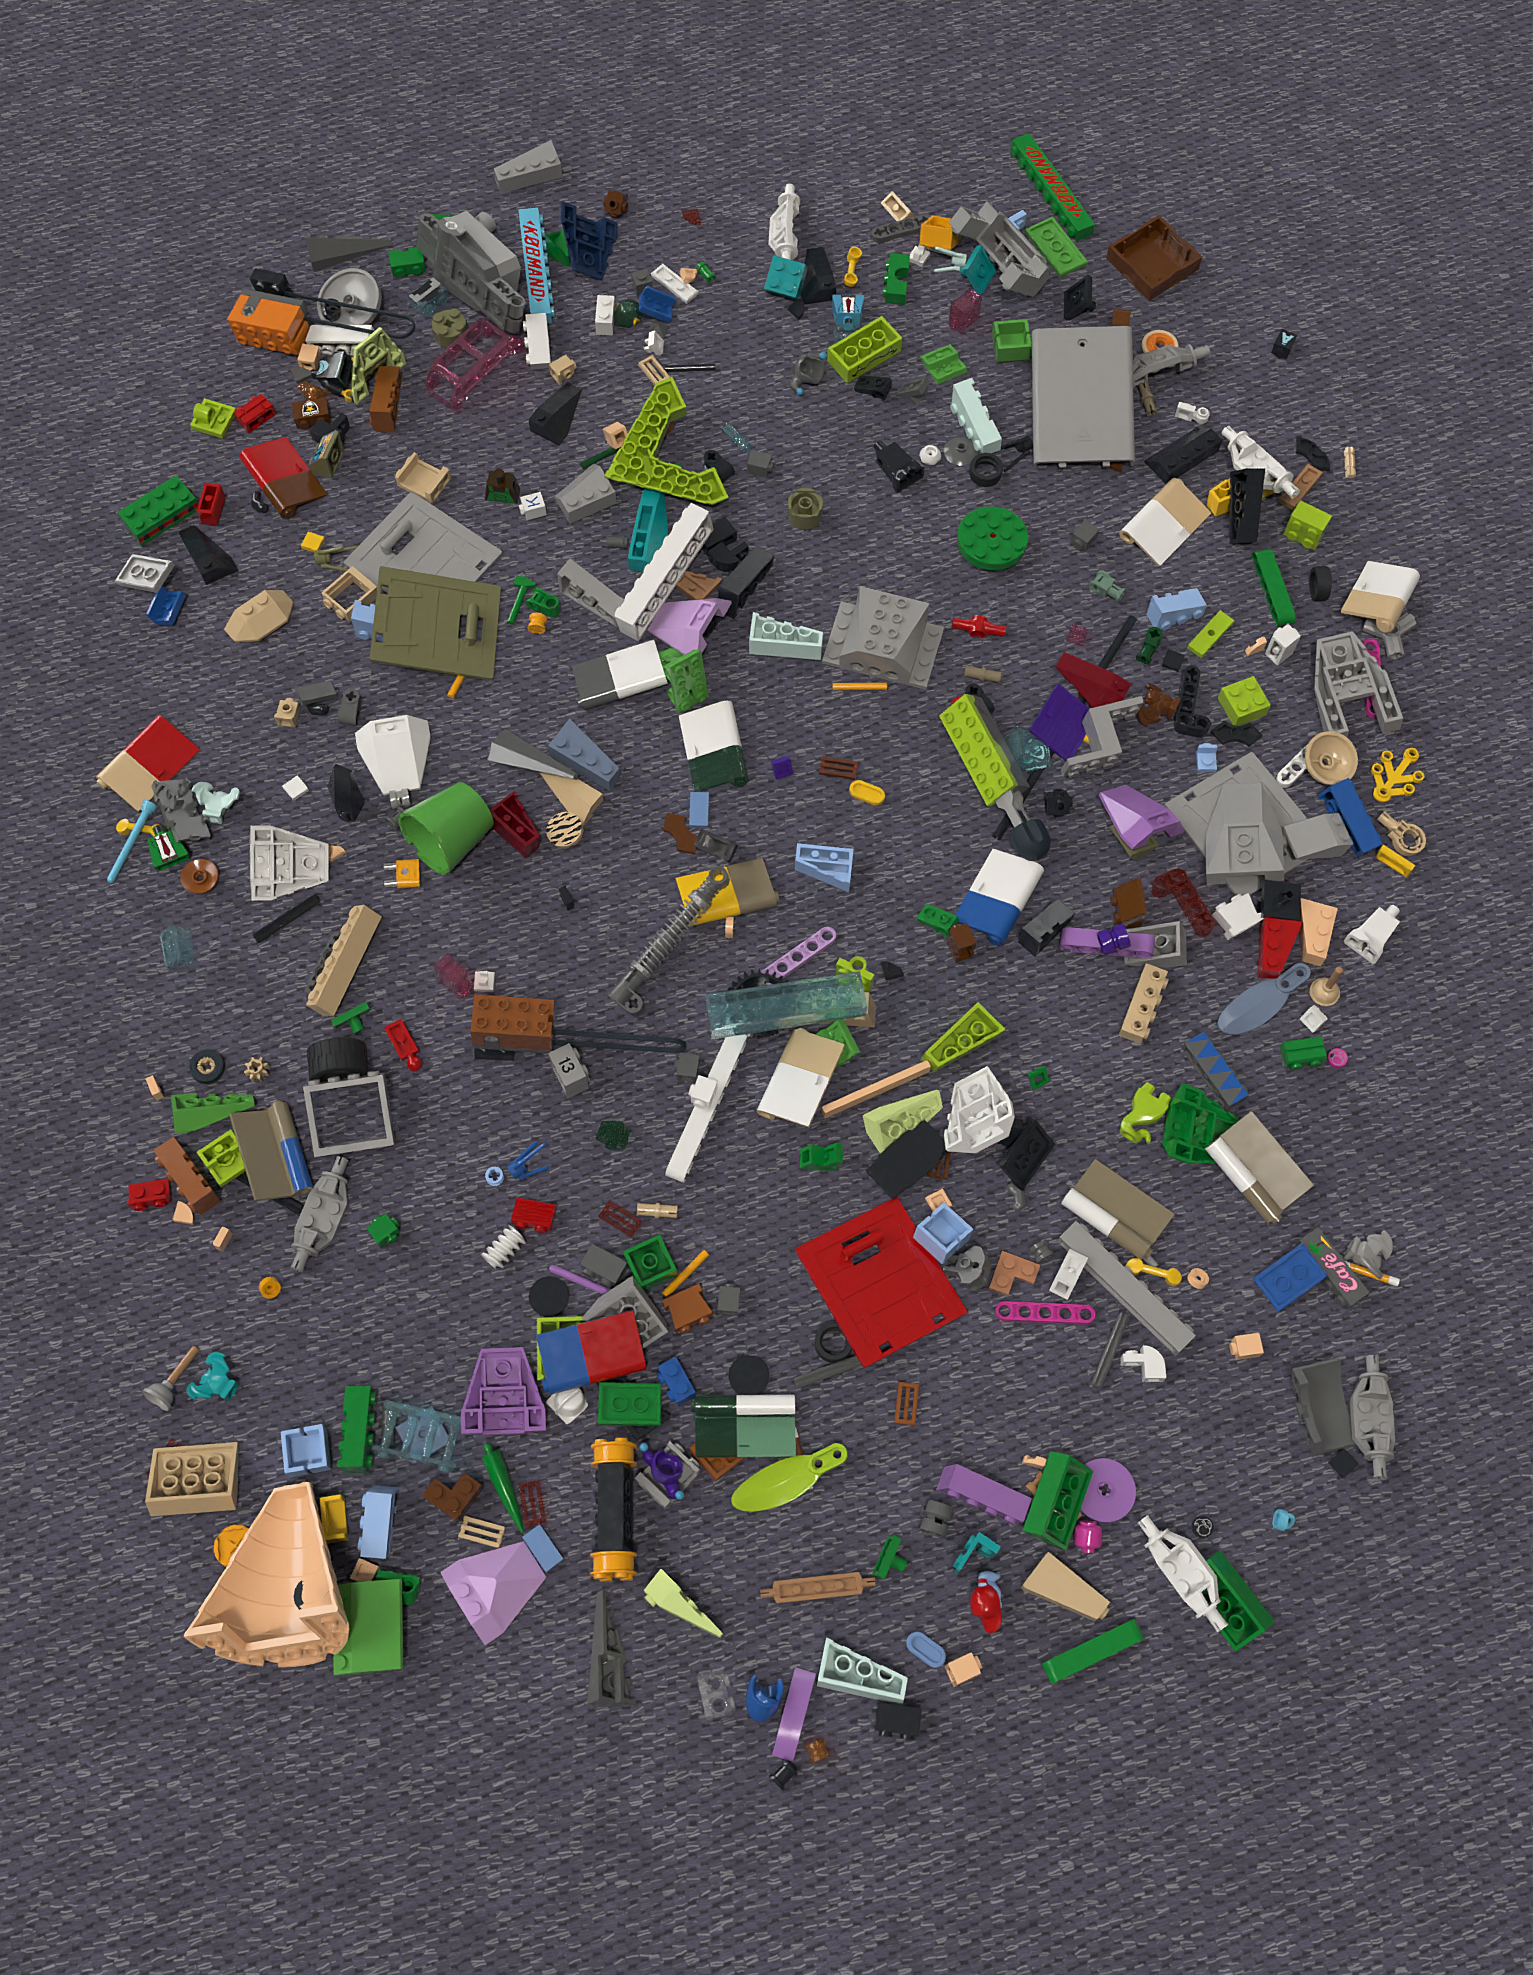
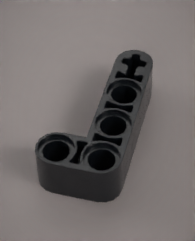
(1189, 700)

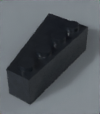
(1245, 504)

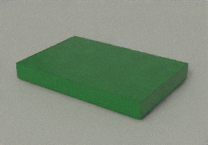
(629, 1404)

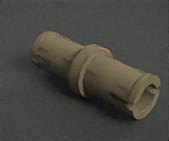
(1147, 398)
(982, 674)

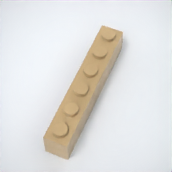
(343, 960)

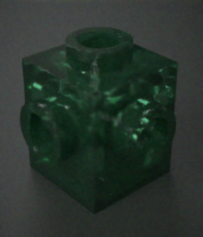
(613, 1135)

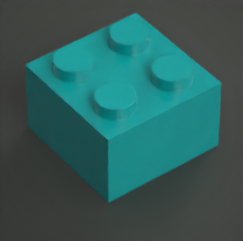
(785, 277)

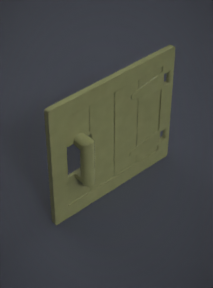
(422, 623)

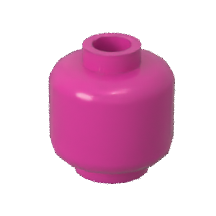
(1088, 1536)

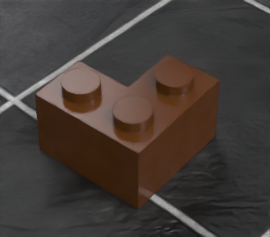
(455, 1501)

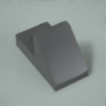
(913, 390)

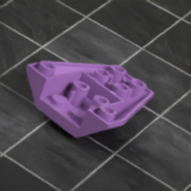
(1138, 816)

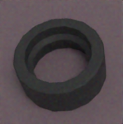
(986, 458)
(1320, 583)
(830, 1358)

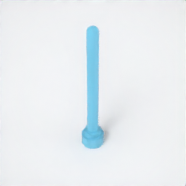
(147, 809)

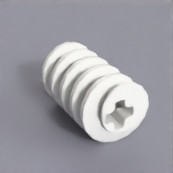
(503, 1248)

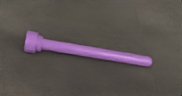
(578, 1279)

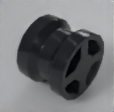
(331, 311)

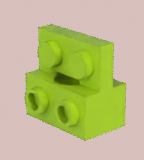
(223, 1158)

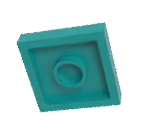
(978, 269)

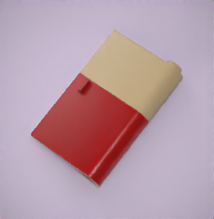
(153, 755)

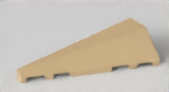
(575, 796)

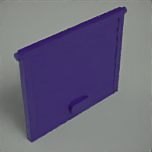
(1060, 723)

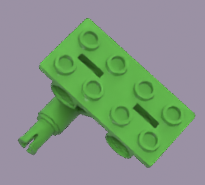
(686, 677)

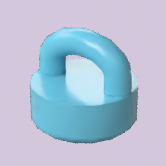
(1281, 1519)

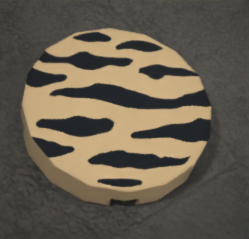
(564, 830)

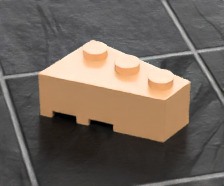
(1315, 930)

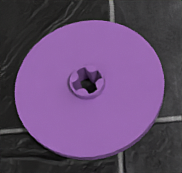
(1121, 1487)

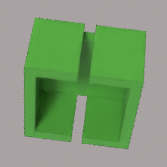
(1011, 340)

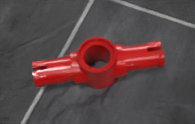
(978, 626)

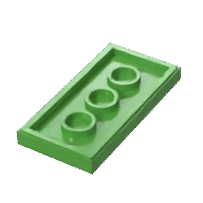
(1056, 247)

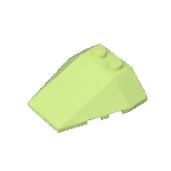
(368, 356)

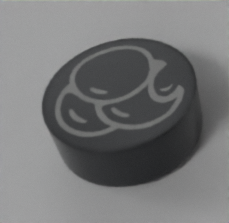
(1202, 1527)

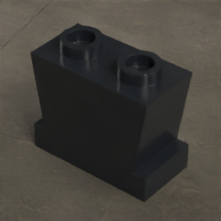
(715, 845)

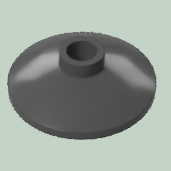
(960, 456)

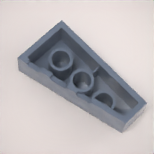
(583, 755)

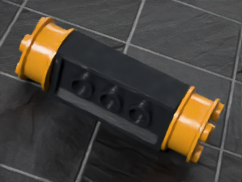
(615, 1510)

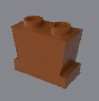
(688, 1309)

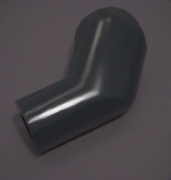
(257, 504)
(317, 708)

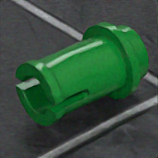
(702, 268)

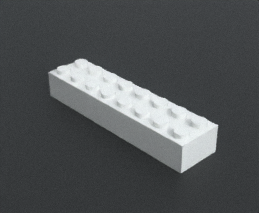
(664, 571)

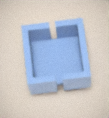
(945, 1235)
(305, 1452)

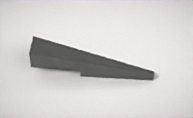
(332, 251)
(516, 752)
(607, 1676)

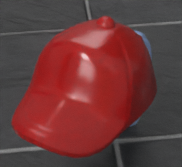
(986, 1601)

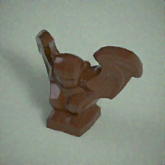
(1160, 705)

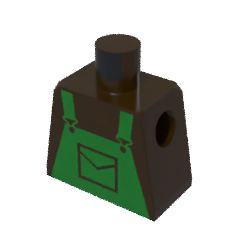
(502, 487)

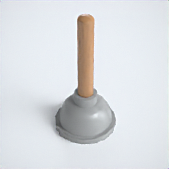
(161, 1393)

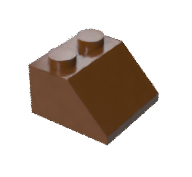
(1129, 904)

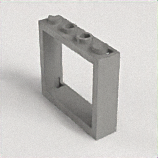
(336, 1082)

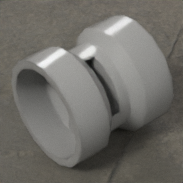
(395, 798)

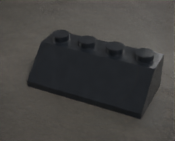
(1184, 453)

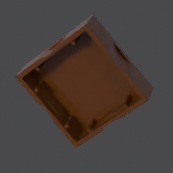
(1154, 258)

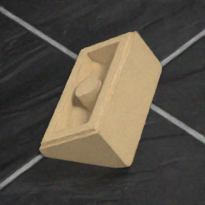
(896, 207)

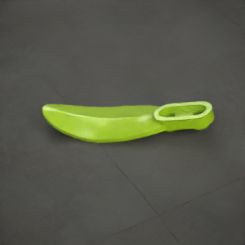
(785, 1480)

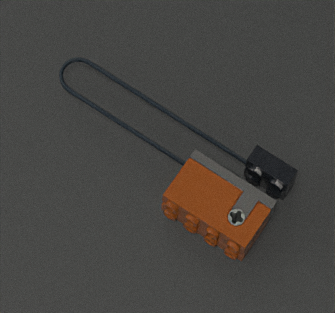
(527, 1025)

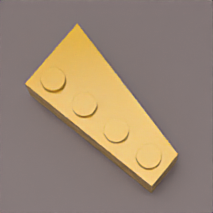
(1219, 497)

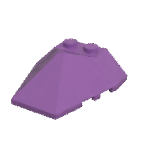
(502, 1396)

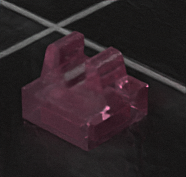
(1077, 635)

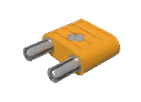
(406, 873)

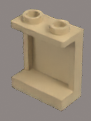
(422, 478)

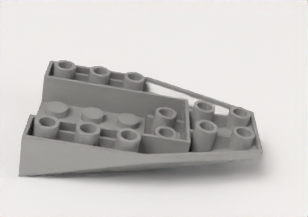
(1243, 836)

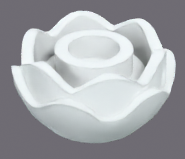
(930, 459)

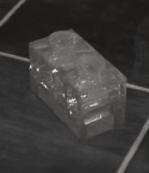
(710, 1696)

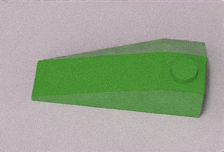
(195, 1113)

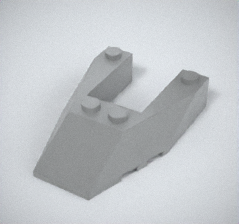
(1349, 673)

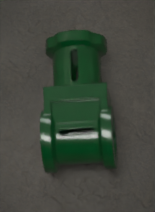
(1151, 642)

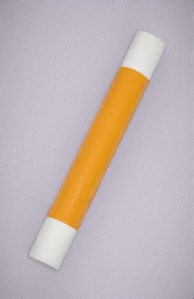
(1364, 1271)

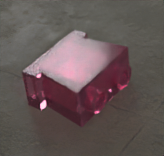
(965, 310)
(453, 976)

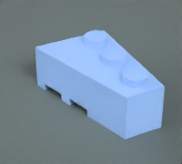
(825, 864)
(377, 1521)

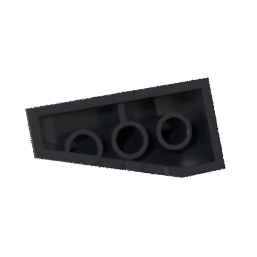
(555, 415)
(208, 557)

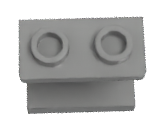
(657, 1490)

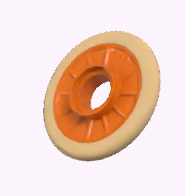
(1158, 336)

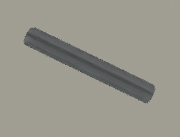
(1110, 1350)
(826, 1372)

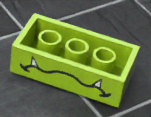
(864, 349)

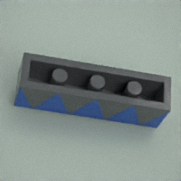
(1215, 1071)

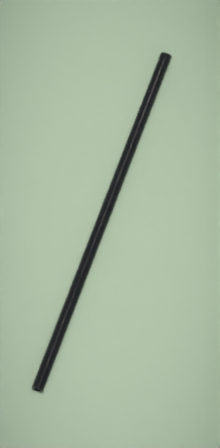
(1106, 660)

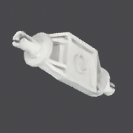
(780, 229)
(1256, 457)
(1185, 1571)

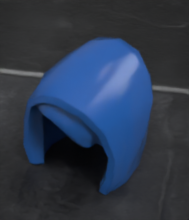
(763, 1702)

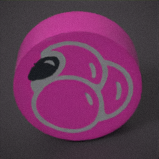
(1337, 1058)

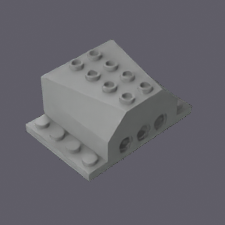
(884, 638)

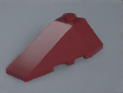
(1092, 682)

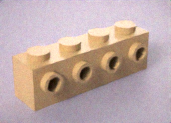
(1143, 1003)

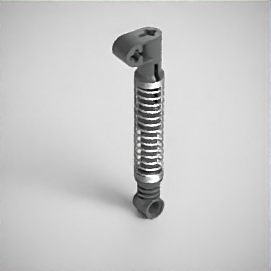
(643, 967)

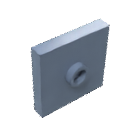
(420, 1436)

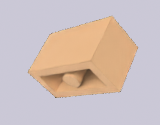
(963, 1669)

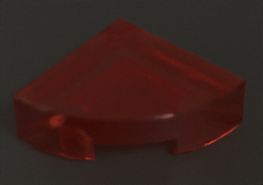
(692, 216)

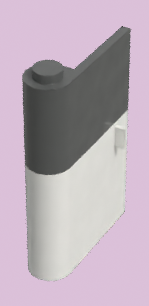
(619, 675)

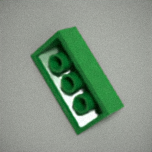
(1058, 1500)
(1238, 1604)

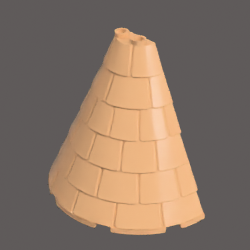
(252, 1605)

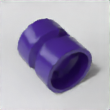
(1113, 939)

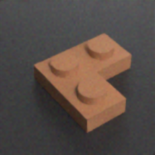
(1012, 1267)

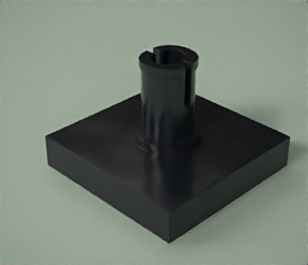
(1078, 298)
(1280, 900)

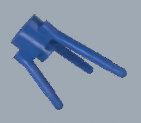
(517, 1166)

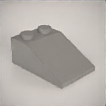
(1318, 837)
(1168, 946)

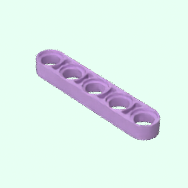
(804, 951)

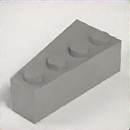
(529, 168)
(588, 591)

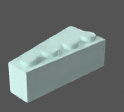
(783, 639)
(858, 1675)

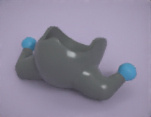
(808, 370)

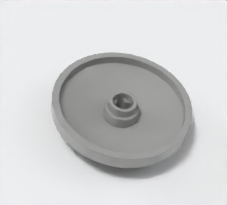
(355, 288)

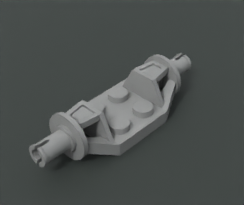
(1166, 357)
(321, 1214)
(1373, 1417)

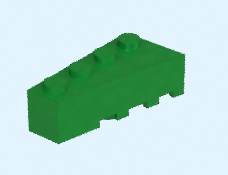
(357, 1429)

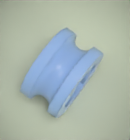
(498, 1171)

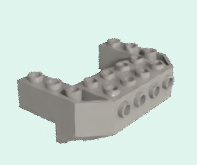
(1018, 259)

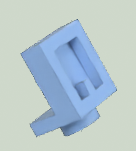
(1018, 219)
(1206, 758)

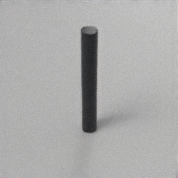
(692, 367)

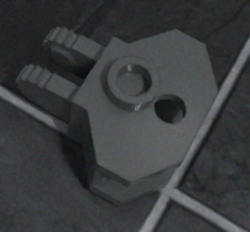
(970, 1268)

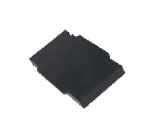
(908, 1160)

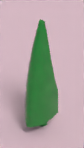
(502, 1482)

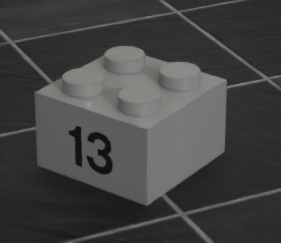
(569, 1070)

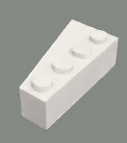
(334, 339)

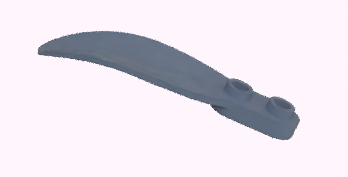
(1261, 1002)

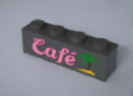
(1340, 1278)

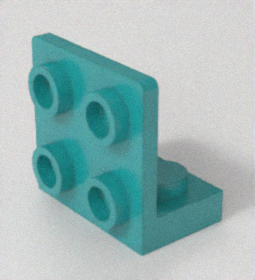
(985, 1547)

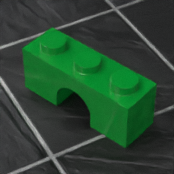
(897, 268)

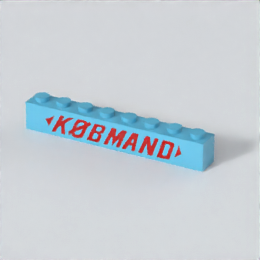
(535, 262)

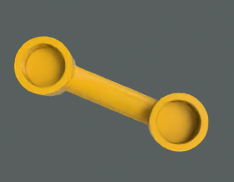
(853, 257)
(126, 827)
(1172, 1276)

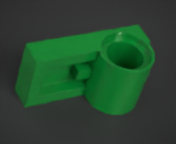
(938, 919)
(409, 1582)

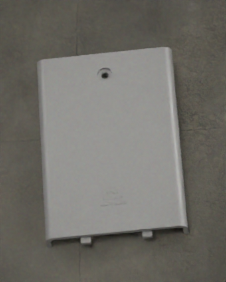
(1082, 395)

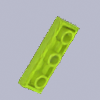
(1216, 627)

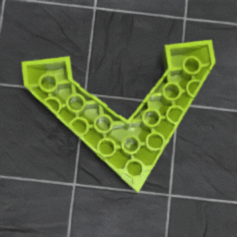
(637, 458)

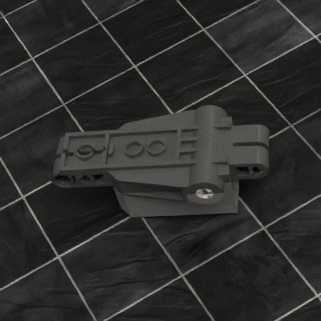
(473, 266)

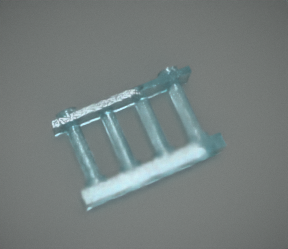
(414, 1415)

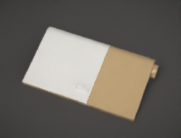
(1165, 521)
(1381, 593)
(800, 1078)

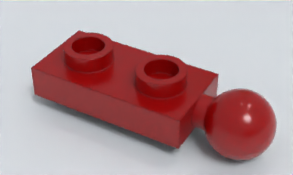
(404, 1044)

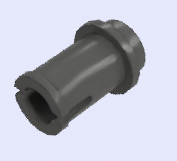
(621, 542)

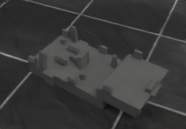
(180, 810)

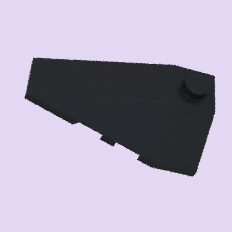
(819, 279)
(345, 793)

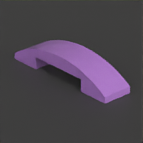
(793, 1714)

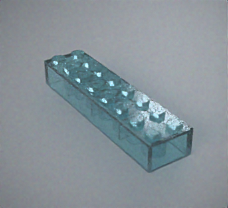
(785, 1005)

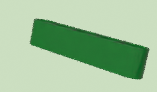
(1274, 587)
(1092, 1651)

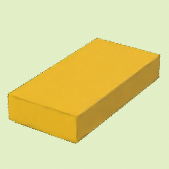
(1395, 861)

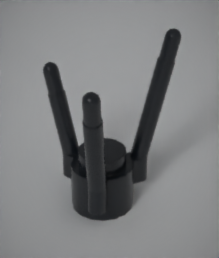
(1022, 445)

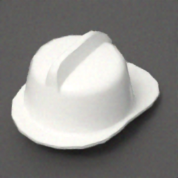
(568, 1404)

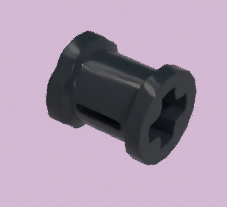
(783, 1775)

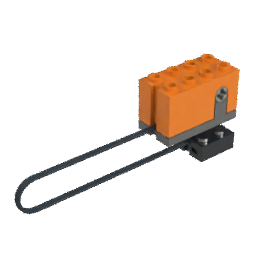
(280, 322)

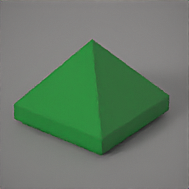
(1041, 1072)

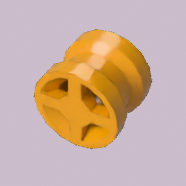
(537, 623)

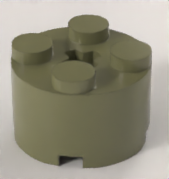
(448, 326)
(805, 508)

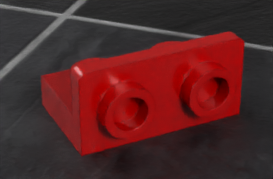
(148, 1194)

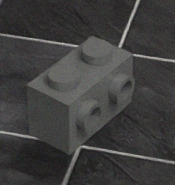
(603, 1266)

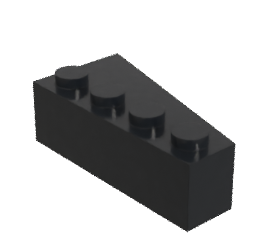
(745, 579)

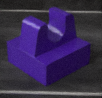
(782, 767)

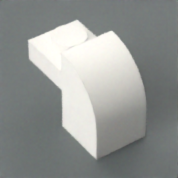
(1068, 1274)
(1151, 1363)

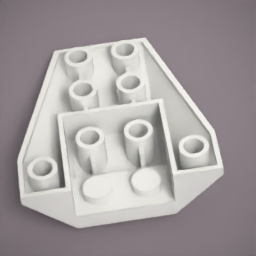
(395, 751)

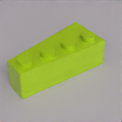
(965, 1036)

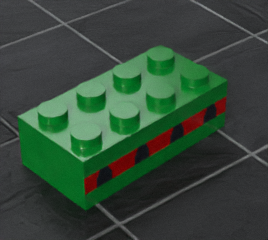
(158, 510)

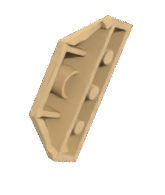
(259, 616)

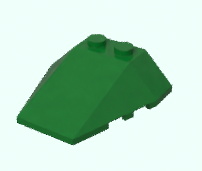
(1193, 1124)

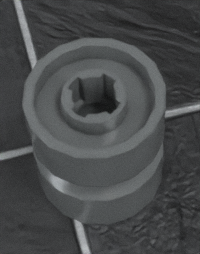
(940, 1512)

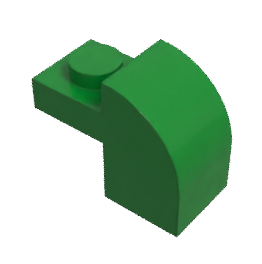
(821, 1158)

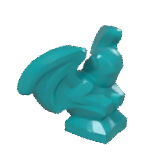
(214, 1381)

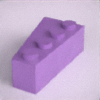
(984, 1493)

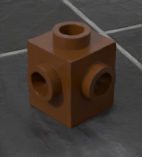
(615, 203)

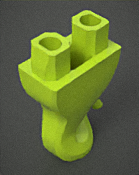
(1145, 1111)

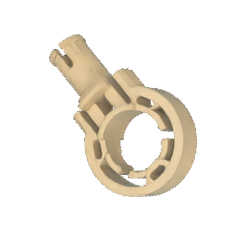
(1396, 832)

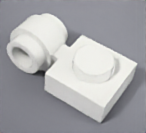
(1187, 412)

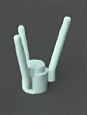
(957, 259)

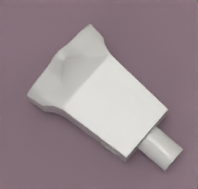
(1371, 936)

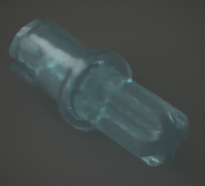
(736, 437)

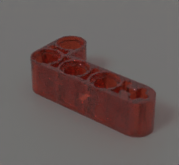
(1194, 901)

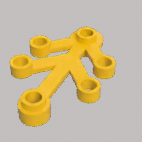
(1395, 777)

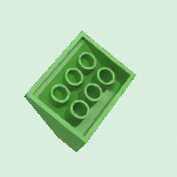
(374, 1628)

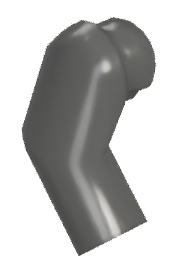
(1019, 1197)

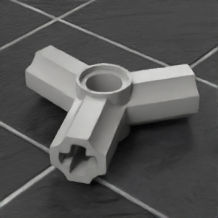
(1392, 641)

